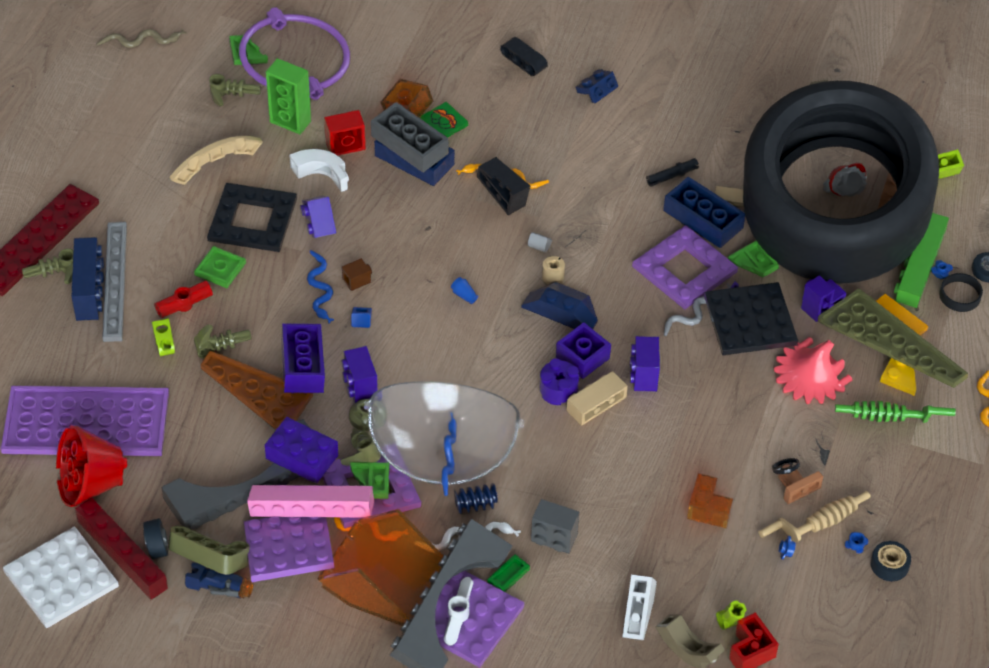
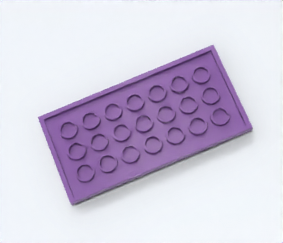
(117, 414)

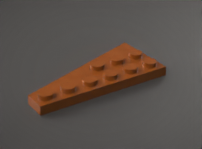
(256, 389)

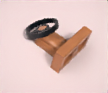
(795, 484)

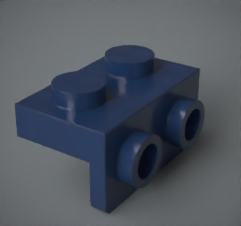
(598, 85)

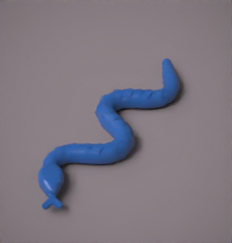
(321, 313)
(449, 440)

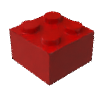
(345, 133)

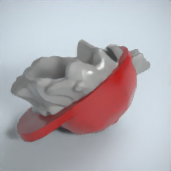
(846, 180)

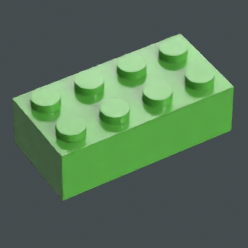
(288, 96)

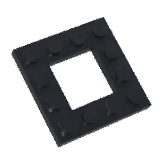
(235, 194)

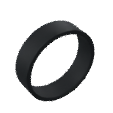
(965, 278)

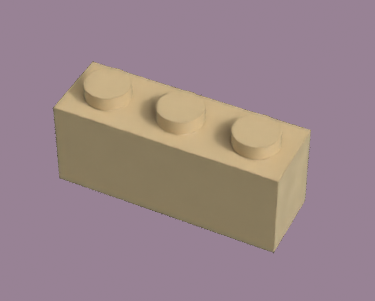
(596, 398)

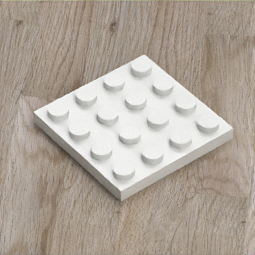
(60, 577)

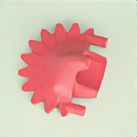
(811, 371)

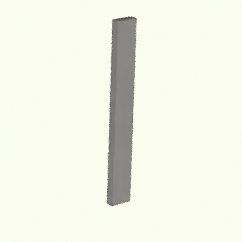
(114, 282)

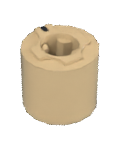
(553, 270)

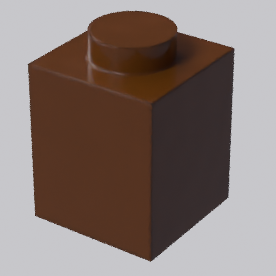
(356, 274)

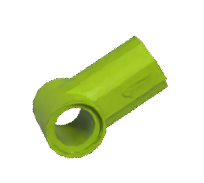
(731, 614)

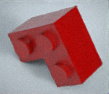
(755, 643)

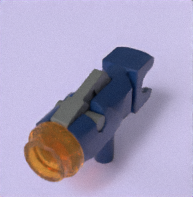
(218, 583)

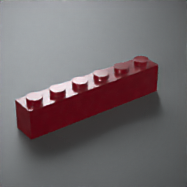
(121, 548)

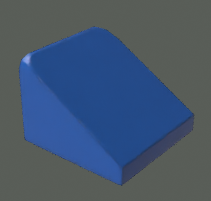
(361, 317)

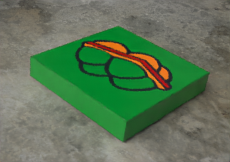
(445, 119)

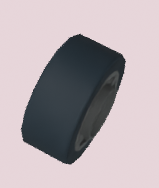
(155, 538)

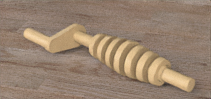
(825, 517)

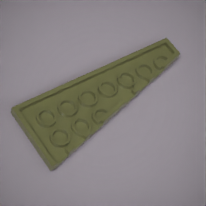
(877, 328)

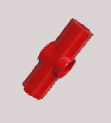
(183, 299)

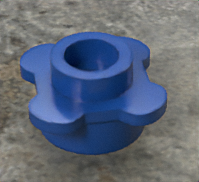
(941, 269)
(860, 539)
(787, 547)

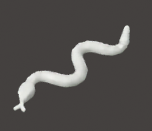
(503, 527)

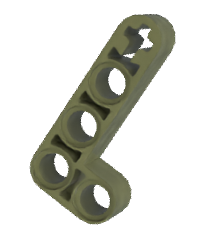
(208, 552)

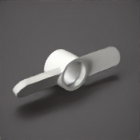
(456, 618)

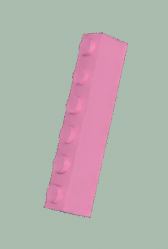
(310, 501)

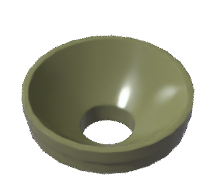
(357, 417)

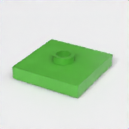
(220, 267)

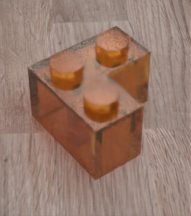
(706, 505)

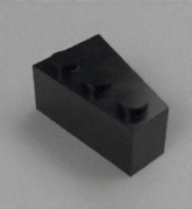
(504, 185)

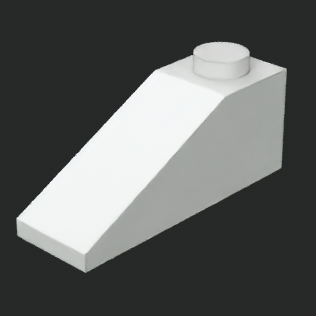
(639, 606)

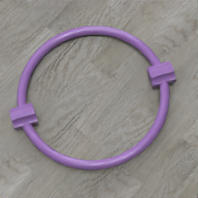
(278, 21)

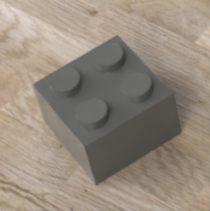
(555, 526)

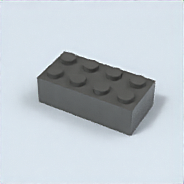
(409, 137)

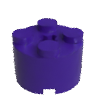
(558, 381)

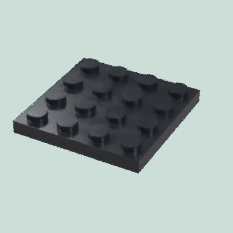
(750, 318)

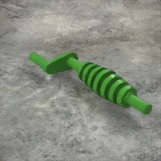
(879, 412)

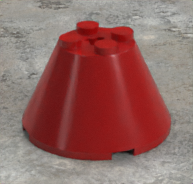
(87, 466)

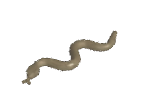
(130, 44)

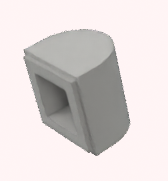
(539, 242)

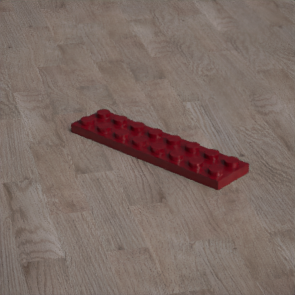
(43, 233)

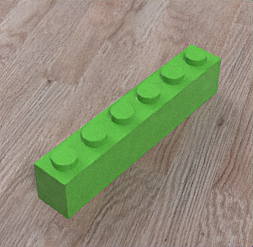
(920, 263)

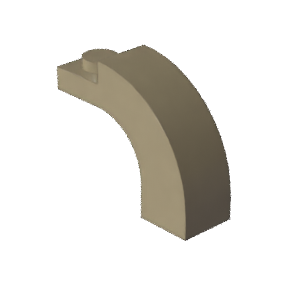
(686, 644)

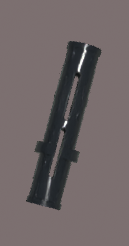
(679, 169)

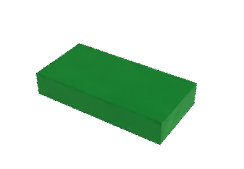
(509, 573)

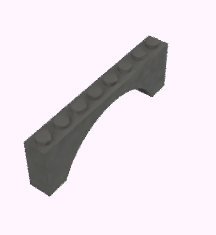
(198, 504)
(473, 549)

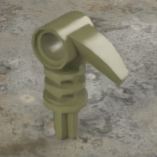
(219, 88)
(63, 263)
(206, 343)
(365, 446)

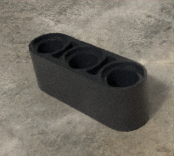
(524, 56)

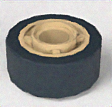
(882, 561)

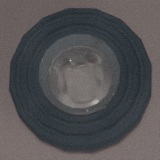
(980, 266)

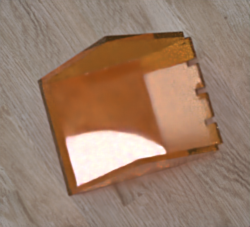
(382, 566)

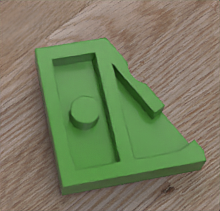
(252, 51)
(754, 259)
(372, 475)

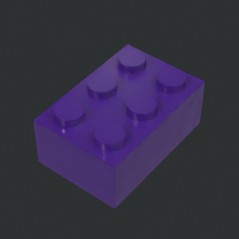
(301, 450)

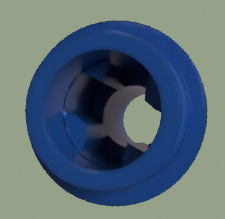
(464, 290)

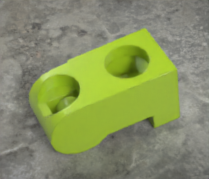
(163, 337)

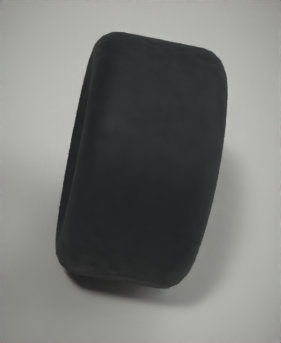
(848, 117)

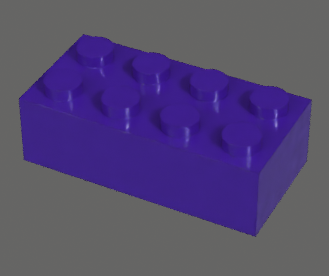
(302, 358)

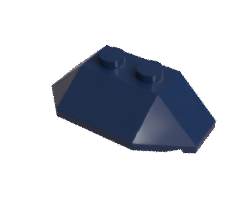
(562, 305)

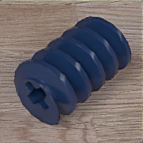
(475, 498)

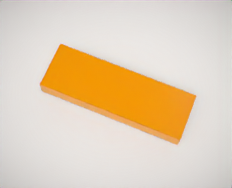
(903, 314)

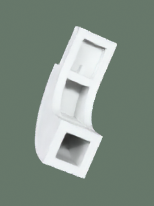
(322, 162)

